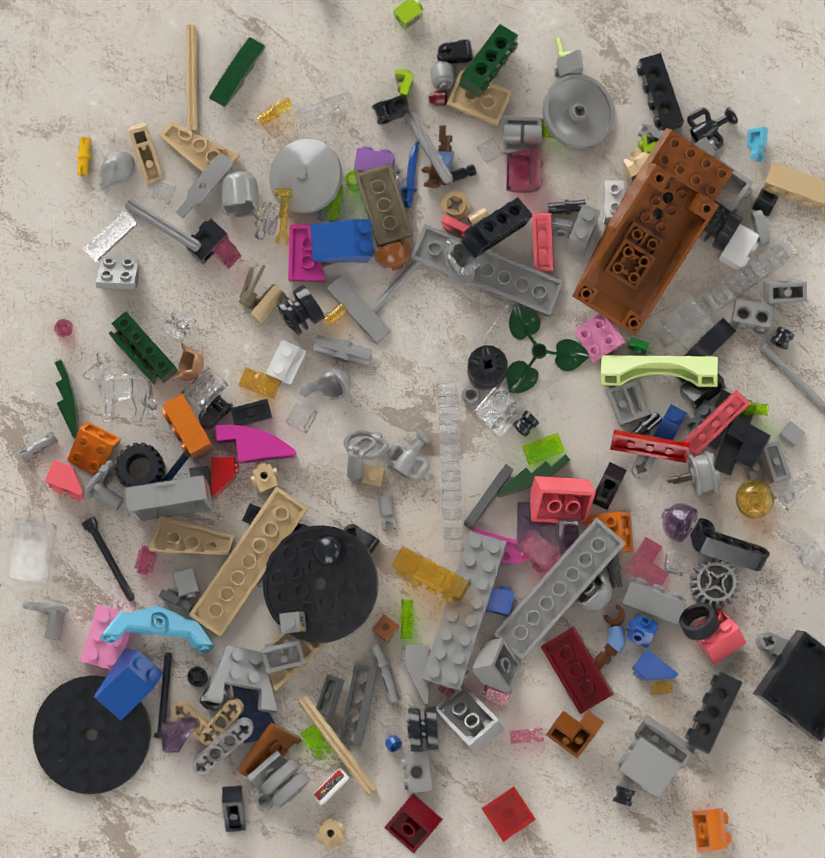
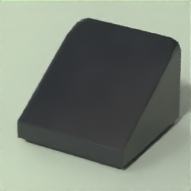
(765, 202)

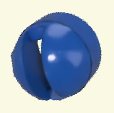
(393, 743)

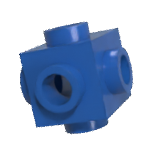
(641, 630)

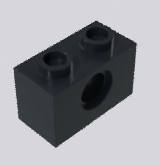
(214, 232)

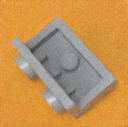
(283, 656)

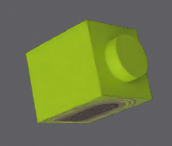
(408, 13)

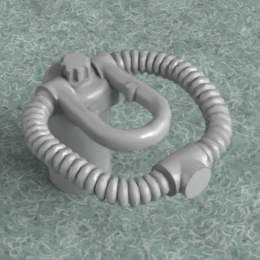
(356, 455)
(97, 490)
(55, 617)

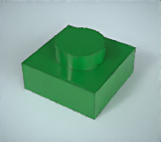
(638, 346)

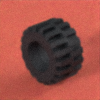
(132, 453)

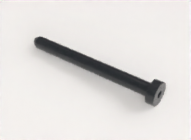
(164, 693)

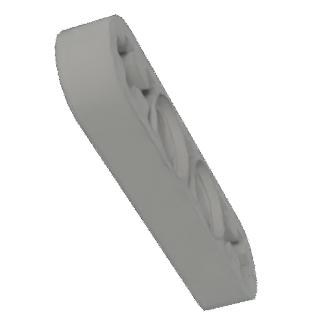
(220, 744)

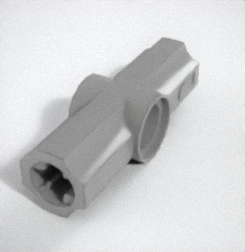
(342, 350)

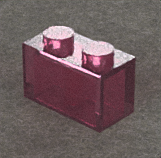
(537, 551)

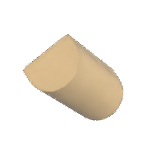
(267, 304)

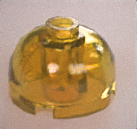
(754, 498)

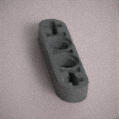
(488, 496)

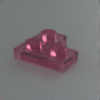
(643, 565)

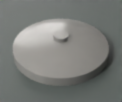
(578, 111)
(311, 173)

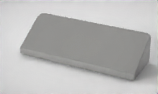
(665, 740)

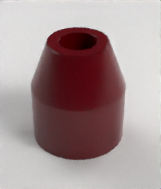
(438, 98)

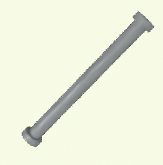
(793, 376)

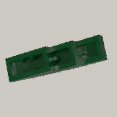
(237, 72)
(68, 405)
(525, 478)

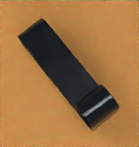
(727, 548)

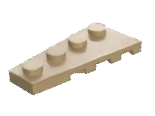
(193, 148)
(184, 537)

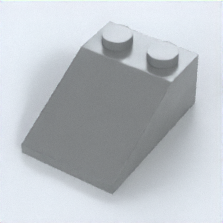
(469, 719)

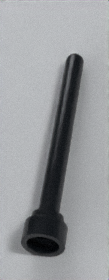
(91, 526)

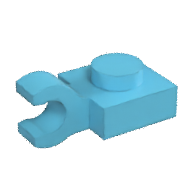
(756, 140)

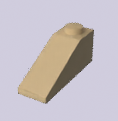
(145, 153)

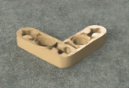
(206, 726)

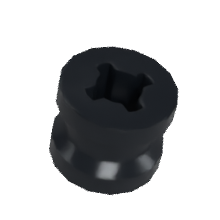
(782, 338)
(195, 674)
(623, 796)

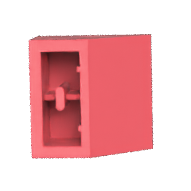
(65, 479)
(725, 639)

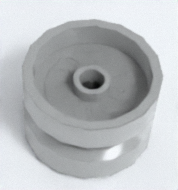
(285, 783)

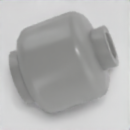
(442, 75)

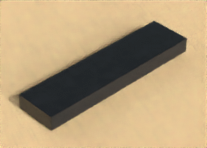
(729, 449)

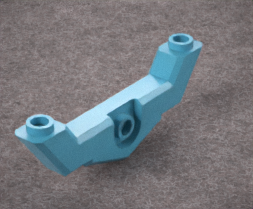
(160, 622)

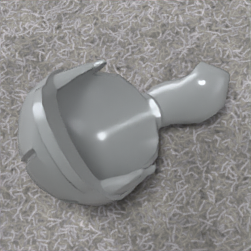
(332, 383)

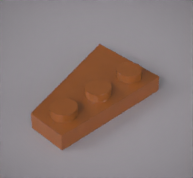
(273, 739)

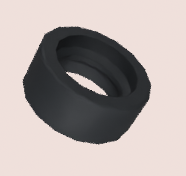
(693, 612)

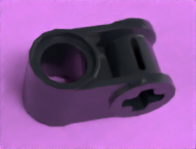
(457, 52)
(389, 110)
(215, 410)
(366, 538)

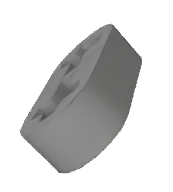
(760, 227)
(648, 464)

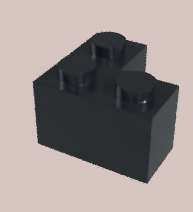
(752, 441)

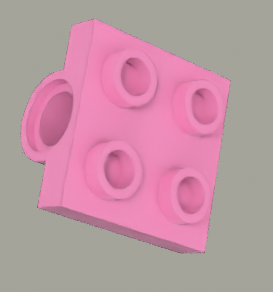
(599, 337)

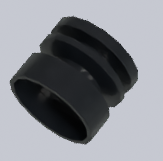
(721, 228)
(300, 310)
(487, 378)

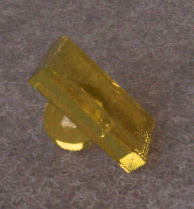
(259, 382)

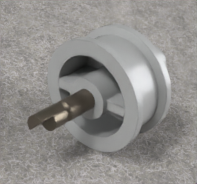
(701, 474)

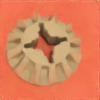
(457, 197)

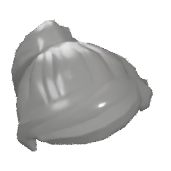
(116, 168)

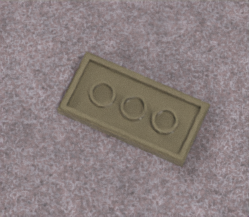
(383, 204)

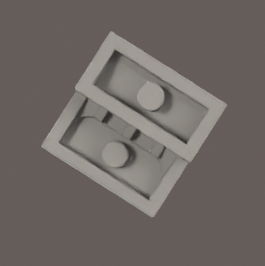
(770, 466)

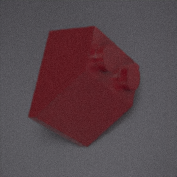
(413, 823)

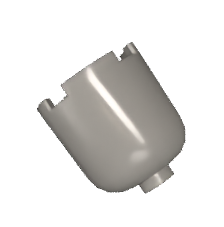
(240, 194)

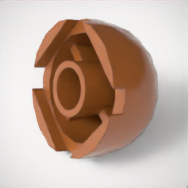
(393, 254)

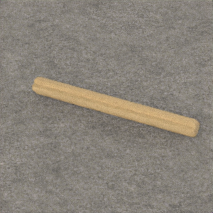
(191, 58)
(337, 745)

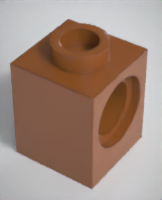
(385, 628)

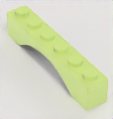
(696, 369)

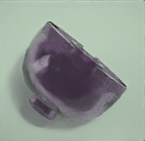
(678, 520)

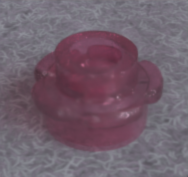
(63, 323)

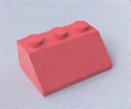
(561, 499)

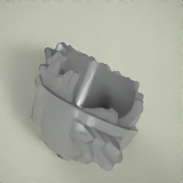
(460, 262)

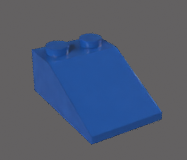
(342, 241)
(128, 683)

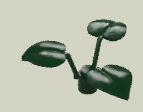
(520, 375)

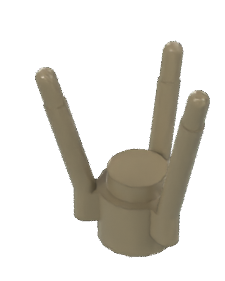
(247, 296)

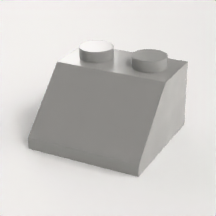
(496, 665)

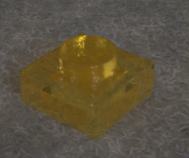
(661, 688)

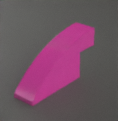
(254, 444)

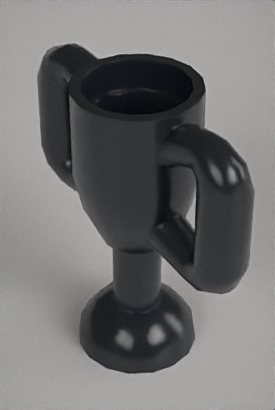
(710, 127)

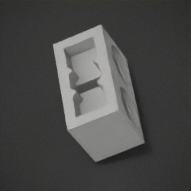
(752, 310)

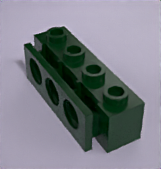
(489, 61)
(145, 346)

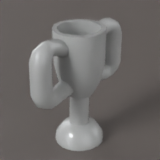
(407, 460)

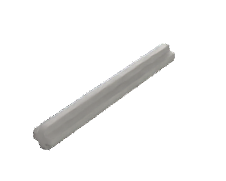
(428, 147)
(163, 225)

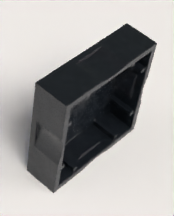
(797, 685)

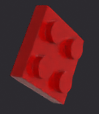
(508, 813)

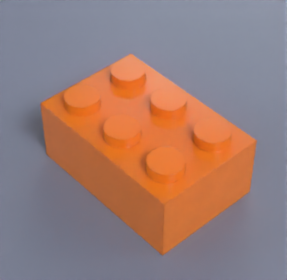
(186, 427)

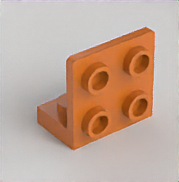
(92, 447)
(619, 523)

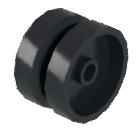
(422, 728)

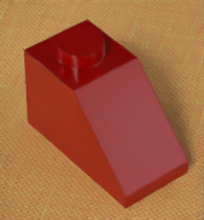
(222, 474)

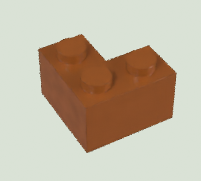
(574, 735)

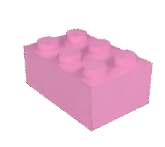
(96, 650)

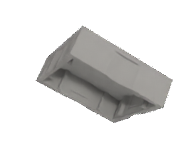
(169, 498)

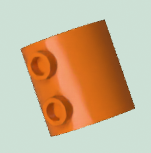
(710, 829)

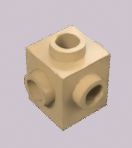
(268, 484)
(338, 836)

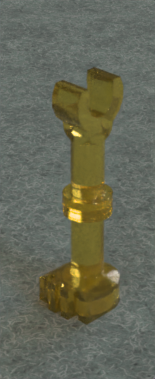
(284, 193)

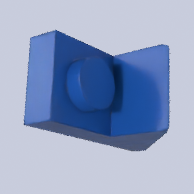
(670, 423)

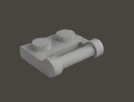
(623, 405)

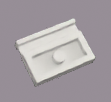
(286, 362)

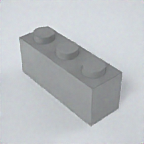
(654, 600)

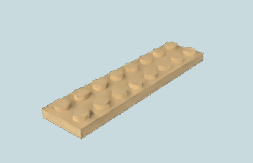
(247, 562)

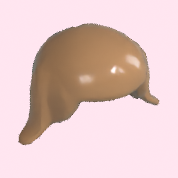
(190, 364)

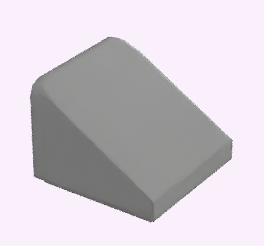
(791, 434)

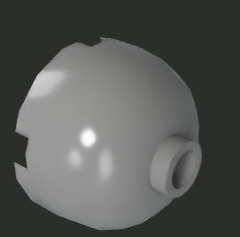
(596, 594)

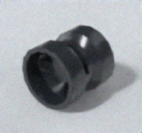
(525, 423)

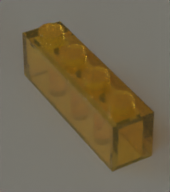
(431, 575)

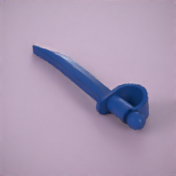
(409, 188)

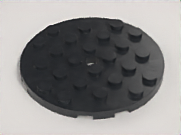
(348, 589)
(83, 763)

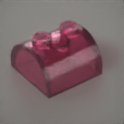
(524, 171)

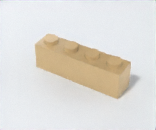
(795, 186)

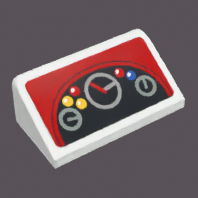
(331, 786)

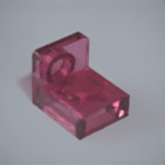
(495, 696)

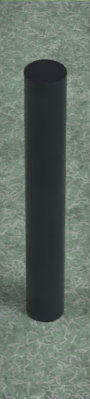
(177, 466)

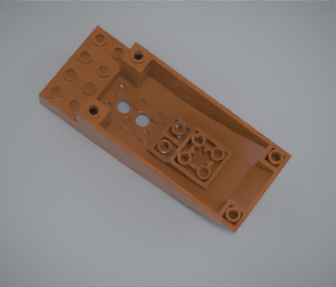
(644, 253)

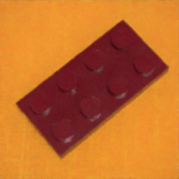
(577, 670)

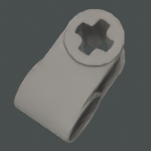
(776, 643)

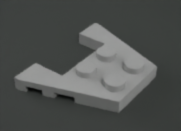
(242, 669)

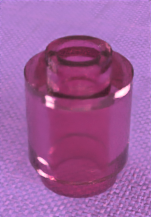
(145, 561)

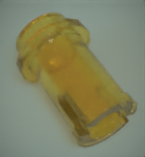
(335, 314)

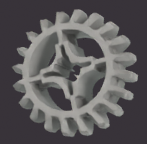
(710, 575)

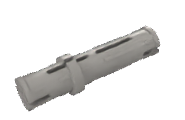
(384, 673)

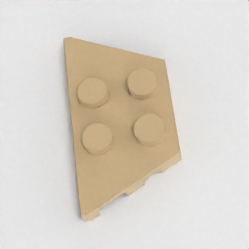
(309, 650)

